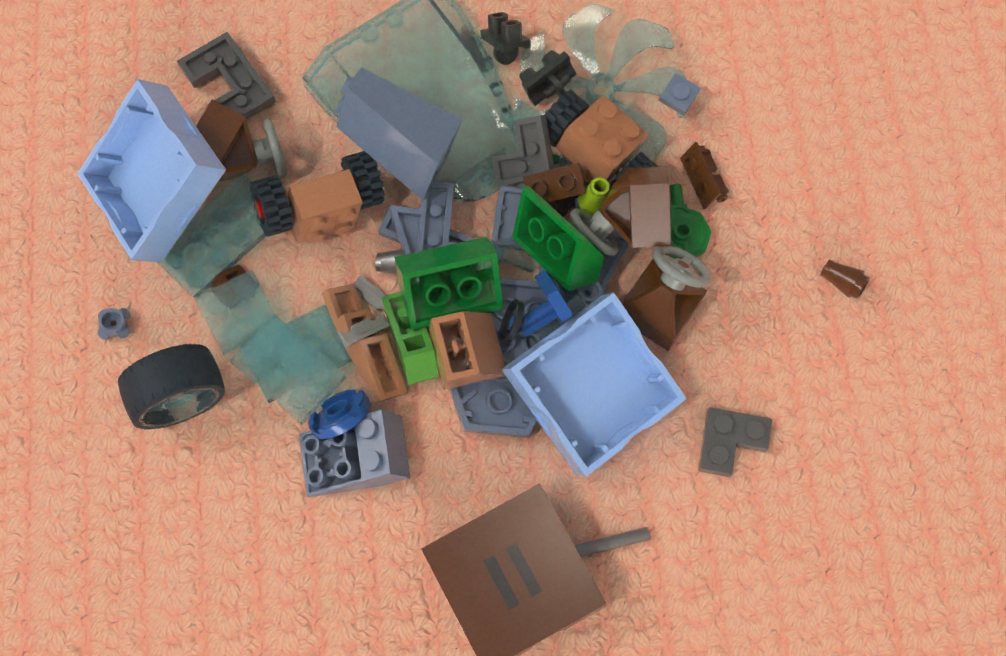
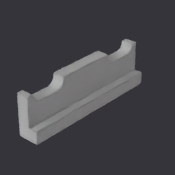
(371, 294)
(363, 330)

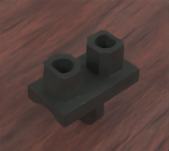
(505, 37)
(549, 79)

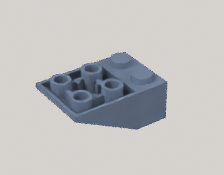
(358, 459)

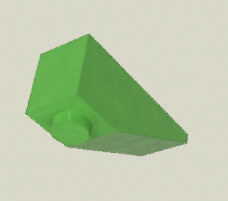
(412, 346)

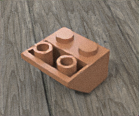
(466, 348)

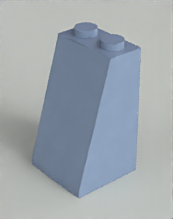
(397, 129)

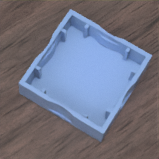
(150, 171)
(594, 384)

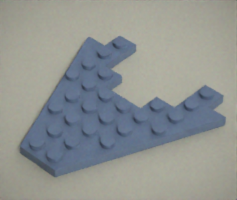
(490, 404)

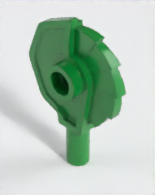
(688, 226)

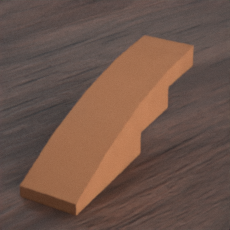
(370, 355)

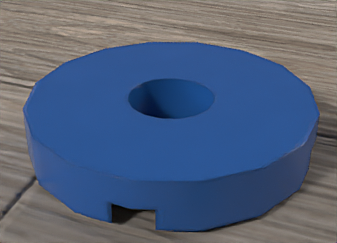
(339, 414)

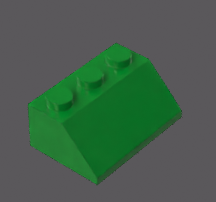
(555, 243)
(449, 281)

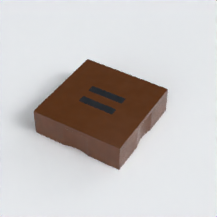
(514, 576)

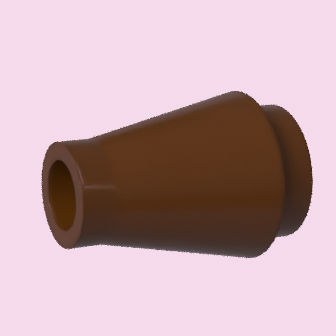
(845, 278)

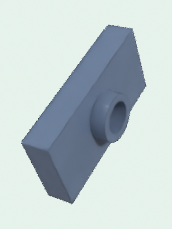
(505, 216)

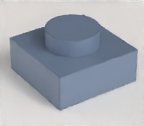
(679, 94)

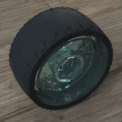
(171, 386)

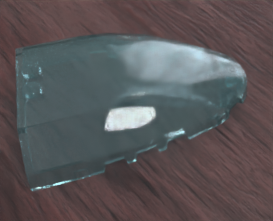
(440, 58)

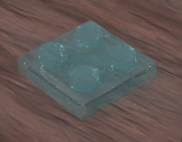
(235, 310)

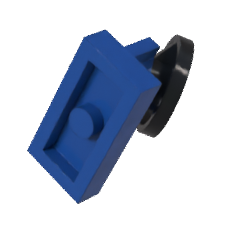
(539, 316)

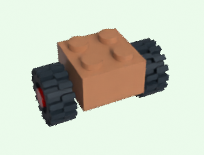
(596, 136)
(319, 204)

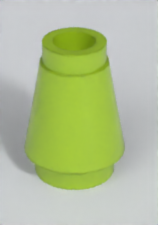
(594, 195)

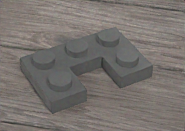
(224, 57)

